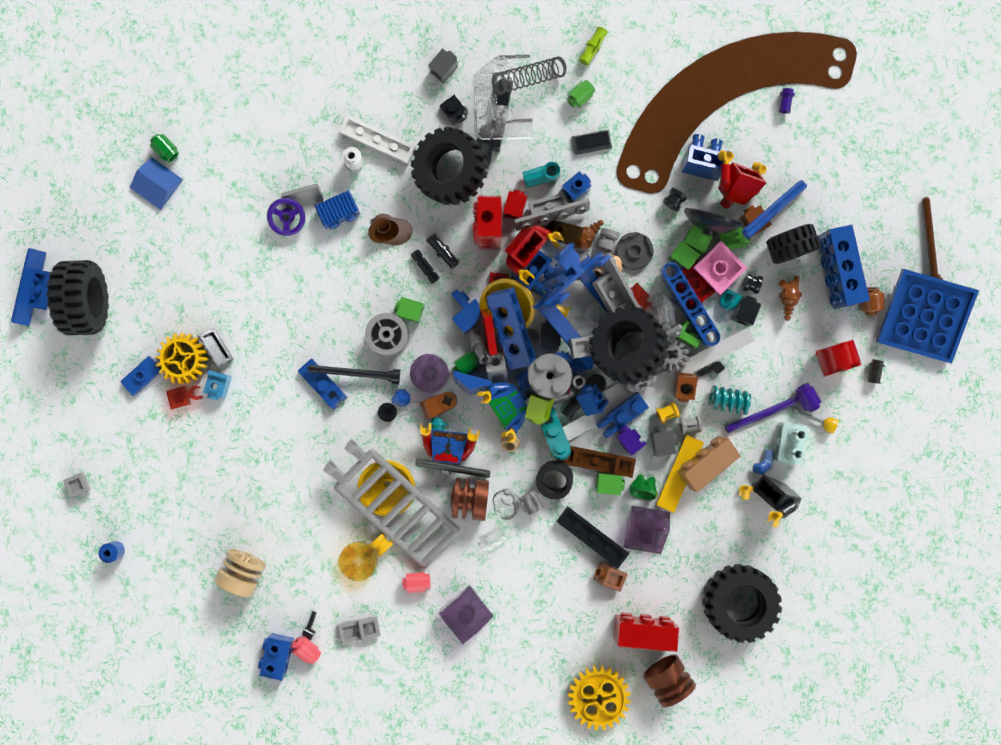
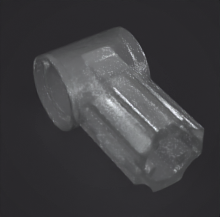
(665, 310)

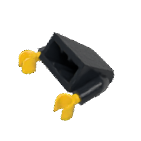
(776, 494)

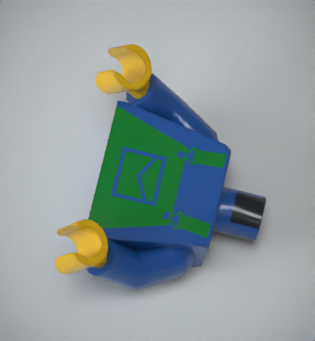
(508, 406)

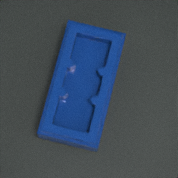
(141, 376)

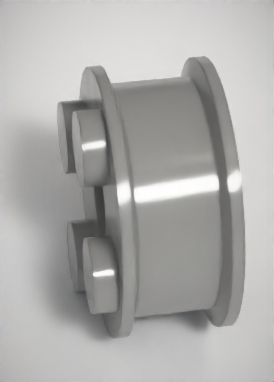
(379, 326)
(547, 365)

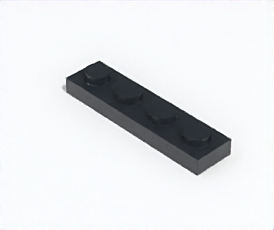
(592, 537)

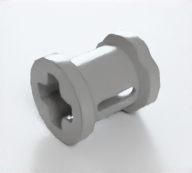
(690, 425)

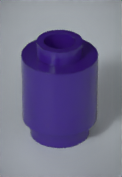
(808, 397)

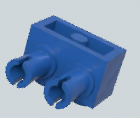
(703, 161)
(537, 266)

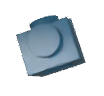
(223, 382)

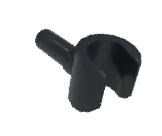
(716, 366)
(308, 632)

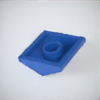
(155, 182)
(471, 384)

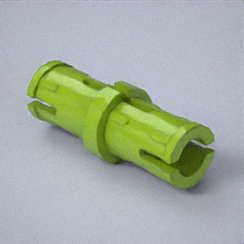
(593, 45)

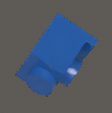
(591, 400)

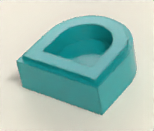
(729, 300)

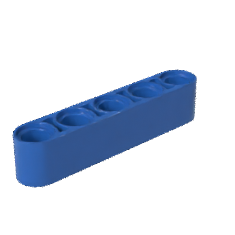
(698, 309)

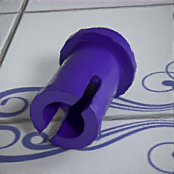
(786, 100)

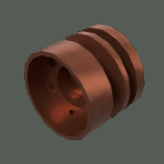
(470, 499)
(669, 680)

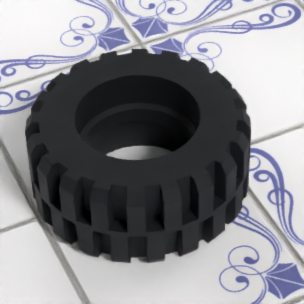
(428, 156)
(77, 297)
(612, 329)
(759, 621)

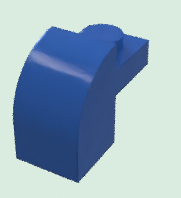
(470, 312)

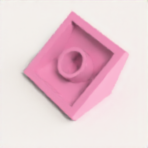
(720, 267)

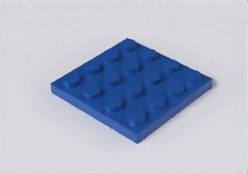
(927, 315)

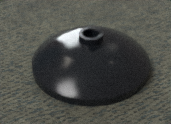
(711, 222)

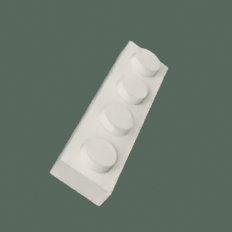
(377, 139)

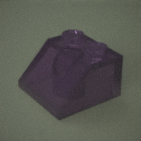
(647, 529)
(465, 614)

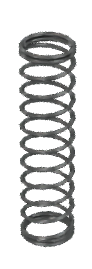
(516, 69)

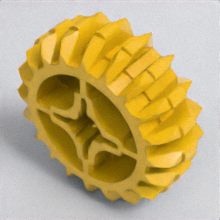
(176, 344)

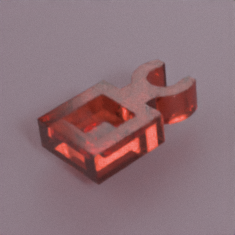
(641, 296)
(181, 396)

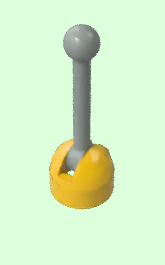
(829, 424)

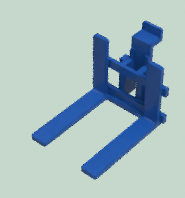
(563, 275)

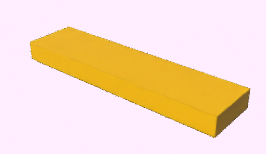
(674, 484)

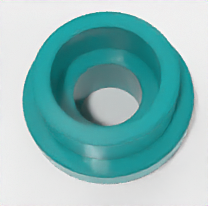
(437, 424)

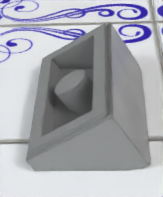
(304, 196)

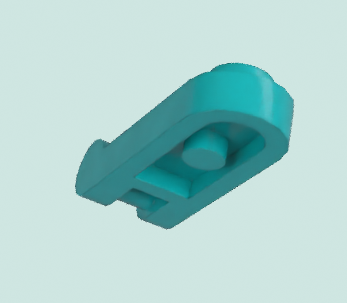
(556, 437)

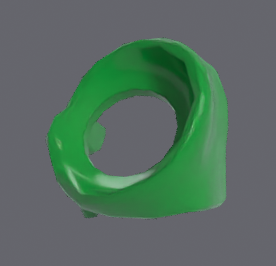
(643, 488)

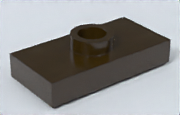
(569, 232)

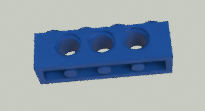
(508, 299)

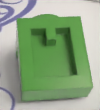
(734, 239)
(688, 338)

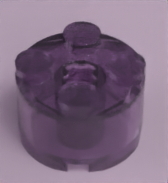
(419, 369)

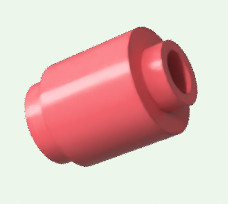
(416, 582)
(305, 650)

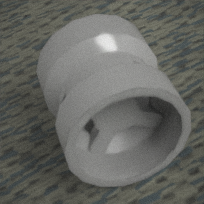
(607, 240)

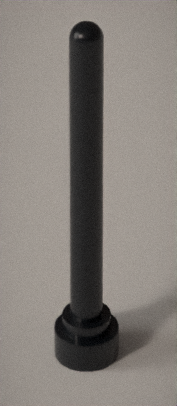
(391, 376)

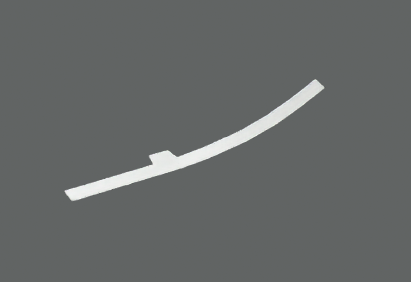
(618, 394)

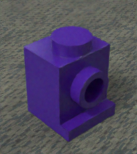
(630, 440)

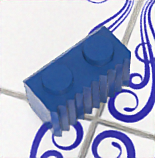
(337, 210)

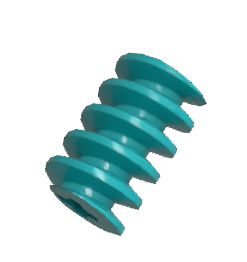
(729, 398)

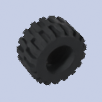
(793, 243)

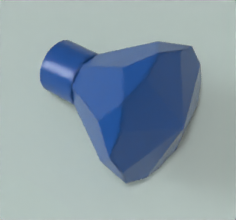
(401, 398)

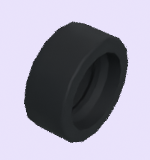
(554, 493)

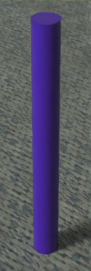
(761, 414)

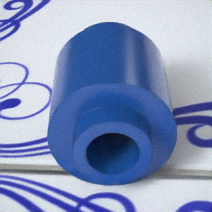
(111, 551)

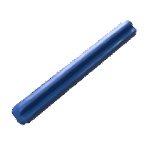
(774, 209)

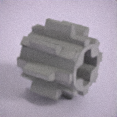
(531, 502)

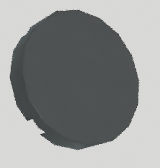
(634, 250)

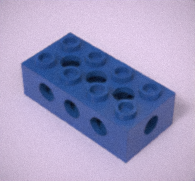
(843, 267)

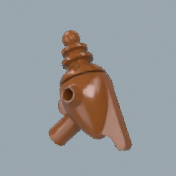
(588, 235)
(789, 296)

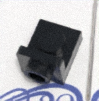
(454, 110)

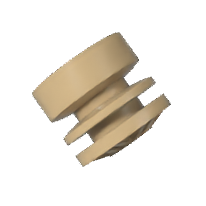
(239, 573)

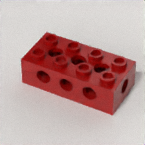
(487, 222)

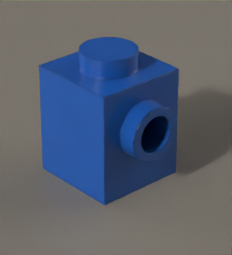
(576, 186)

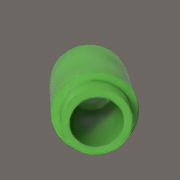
(580, 94)

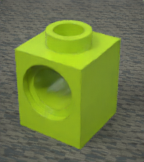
(538, 409)

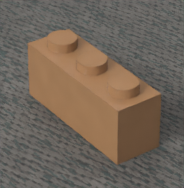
(708, 463)

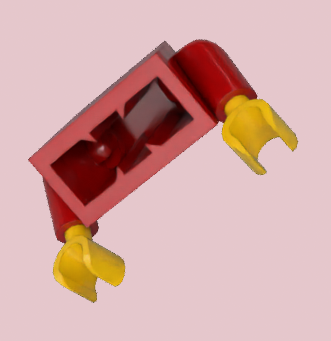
(738, 182)
(526, 246)

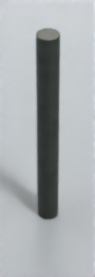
(452, 468)

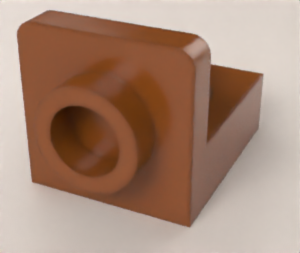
(610, 577)

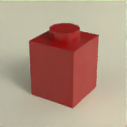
(515, 204)

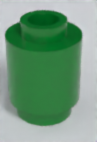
(164, 148)
(466, 363)

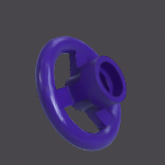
(286, 223)

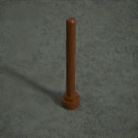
(930, 238)

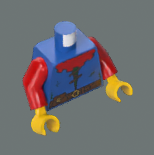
(448, 445)

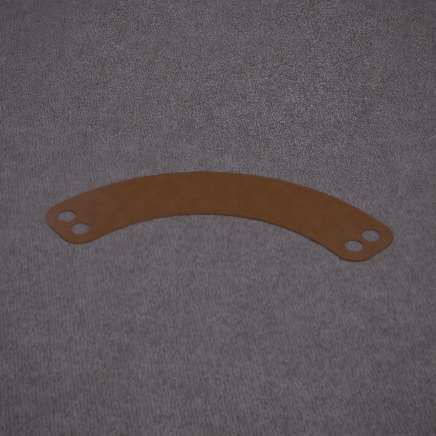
(719, 79)

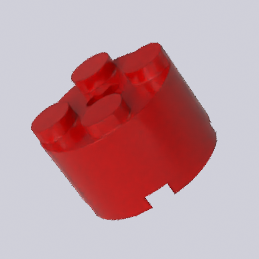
(838, 358)

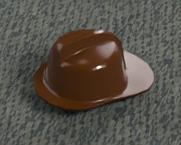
(389, 230)

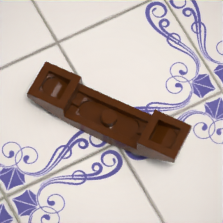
(601, 461)

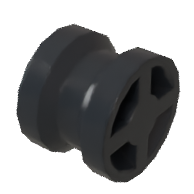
(674, 199)
(752, 283)

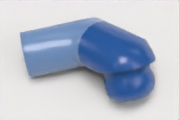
(766, 464)

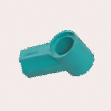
(539, 176)

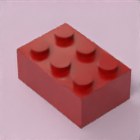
(646, 632)

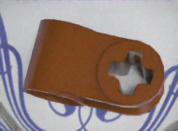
(435, 405)

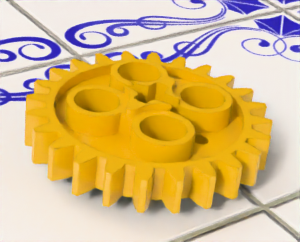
(601, 715)

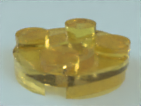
(366, 568)

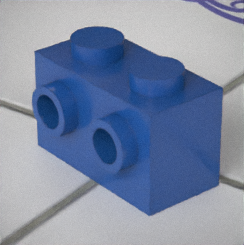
(276, 656)

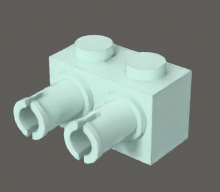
(790, 443)

